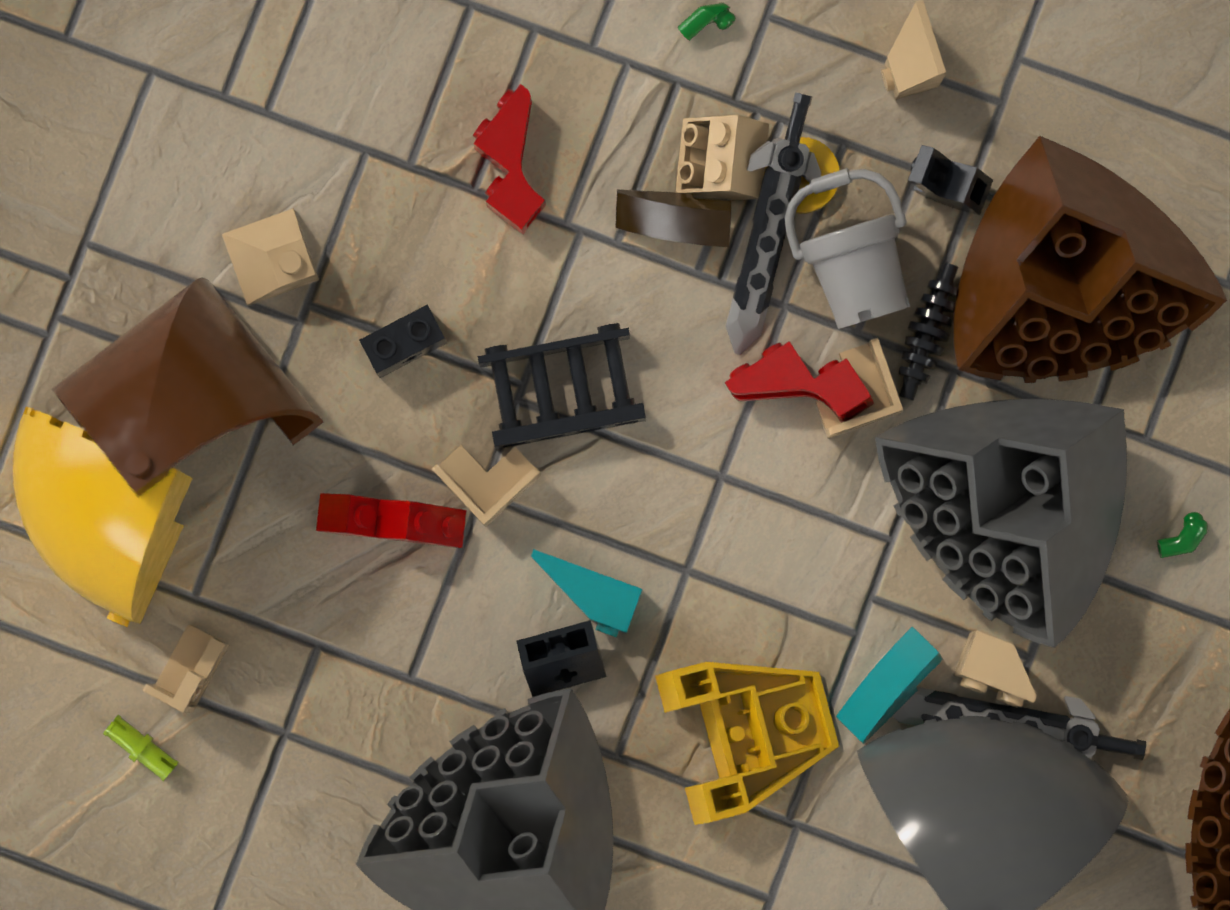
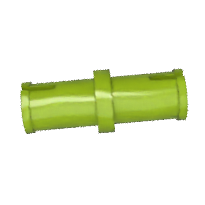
(140, 747)

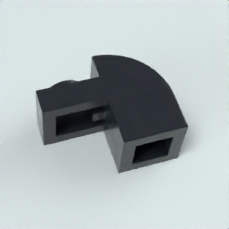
(949, 181)

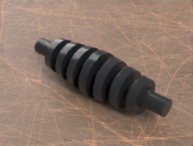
(928, 331)

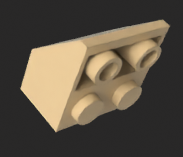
(717, 157)
(994, 666)

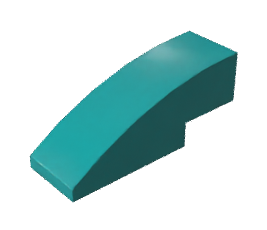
(889, 685)

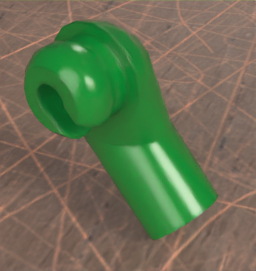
(706, 15)
(1189, 538)

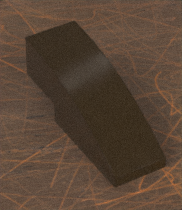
(674, 217)

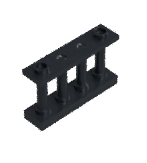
(549, 423)

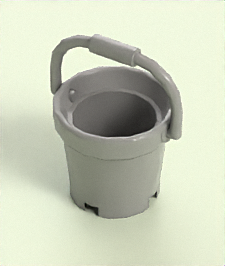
(858, 263)

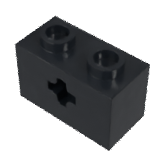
(403, 341)
(561, 658)

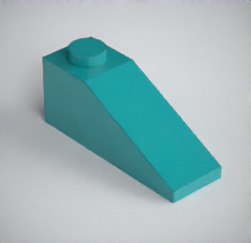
(596, 595)

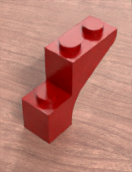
(503, 144)
(786, 376)
(391, 520)

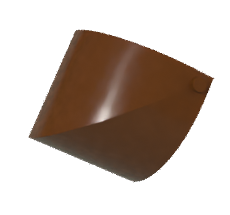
(179, 386)

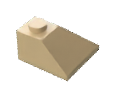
(915, 58)
(270, 257)

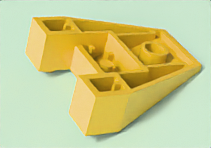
(760, 728)

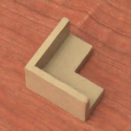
(874, 372)
(482, 491)
(188, 670)

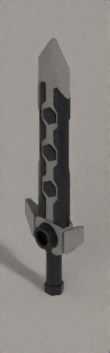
(786, 163)
(1079, 730)

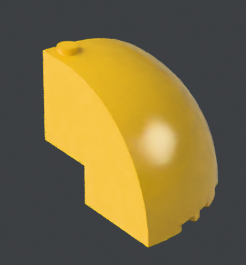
(90, 519)

